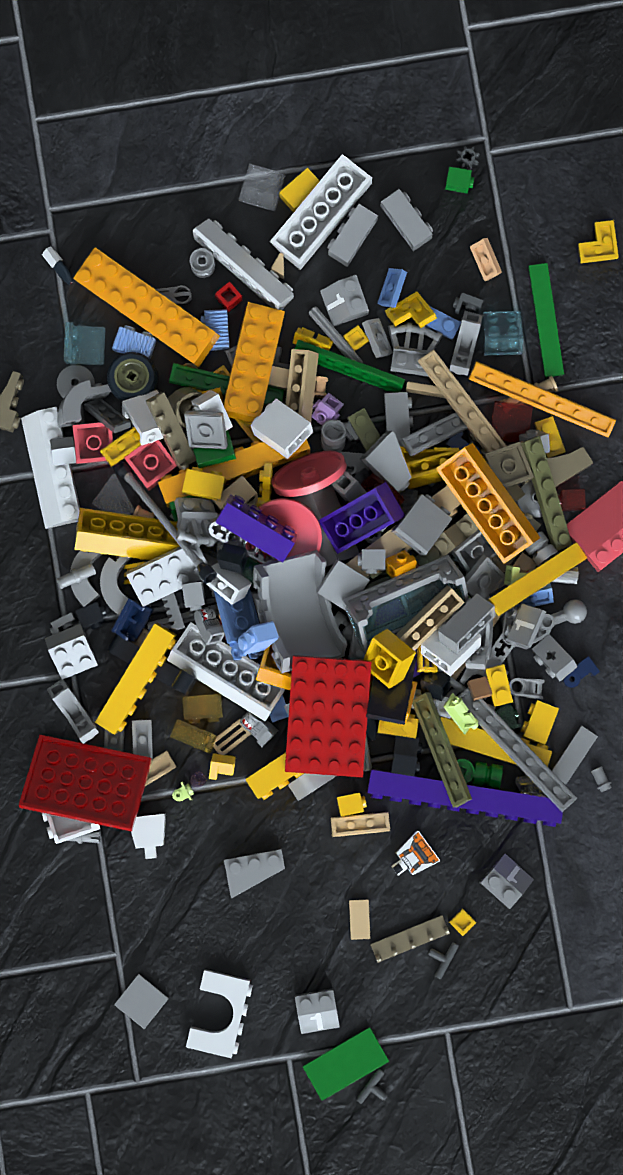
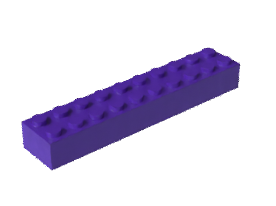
(483, 799)

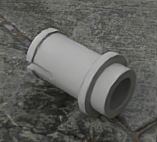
(601, 779)

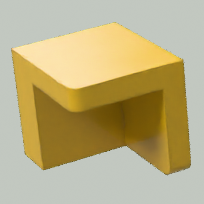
(221, 764)

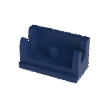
(132, 620)

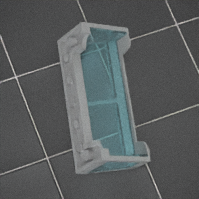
(401, 598)

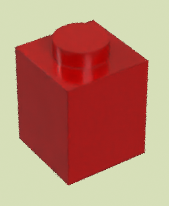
(228, 296)

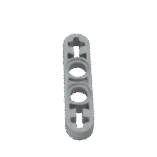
(239, 542)

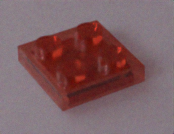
(511, 420)

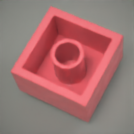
(89, 441)
(151, 463)

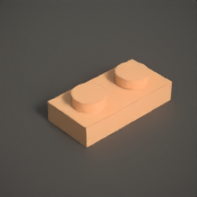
(485, 259)

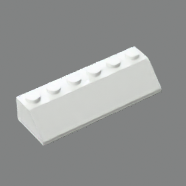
(321, 211)
(243, 265)
(53, 483)
(229, 677)

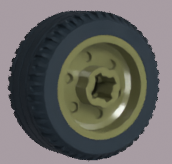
(121, 371)

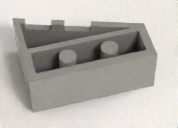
(252, 869)

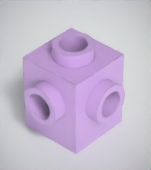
(327, 409)

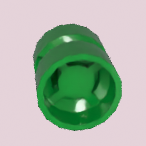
(467, 769)
(487, 775)

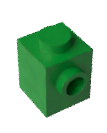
(459, 180)

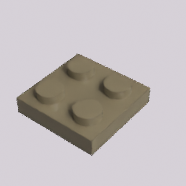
(509, 465)

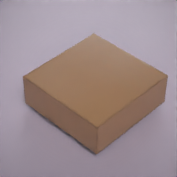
(479, 688)

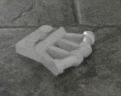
(405, 358)
(192, 512)

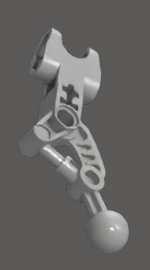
(573, 612)

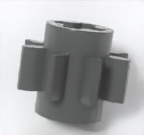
(471, 154)
(409, 497)

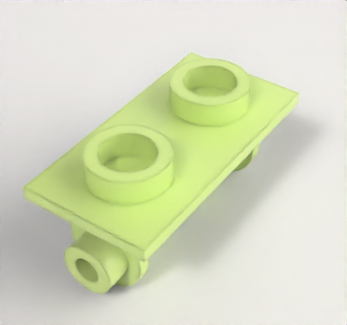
(459, 713)
(183, 792)

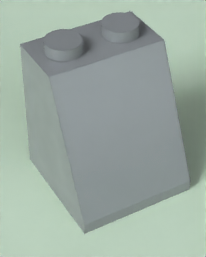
(388, 462)
(422, 524)

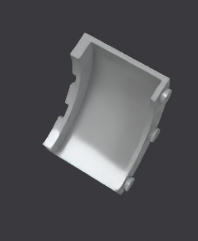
(299, 613)

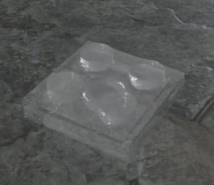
(262, 187)

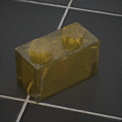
(203, 707)
(193, 736)

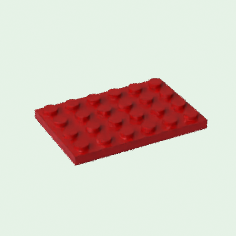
(327, 716)
(85, 783)

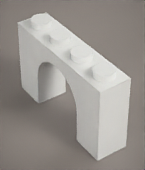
(222, 1041)

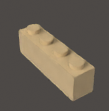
(302, 382)
(430, 618)

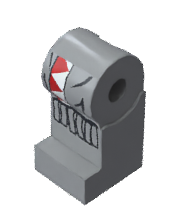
(209, 626)
(260, 729)

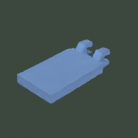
(237, 620)

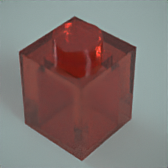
(572, 499)

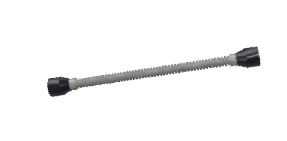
(204, 570)

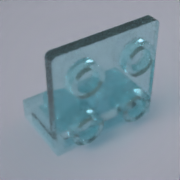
(503, 333)
(84, 344)

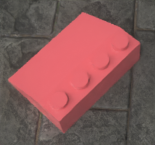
(600, 528)

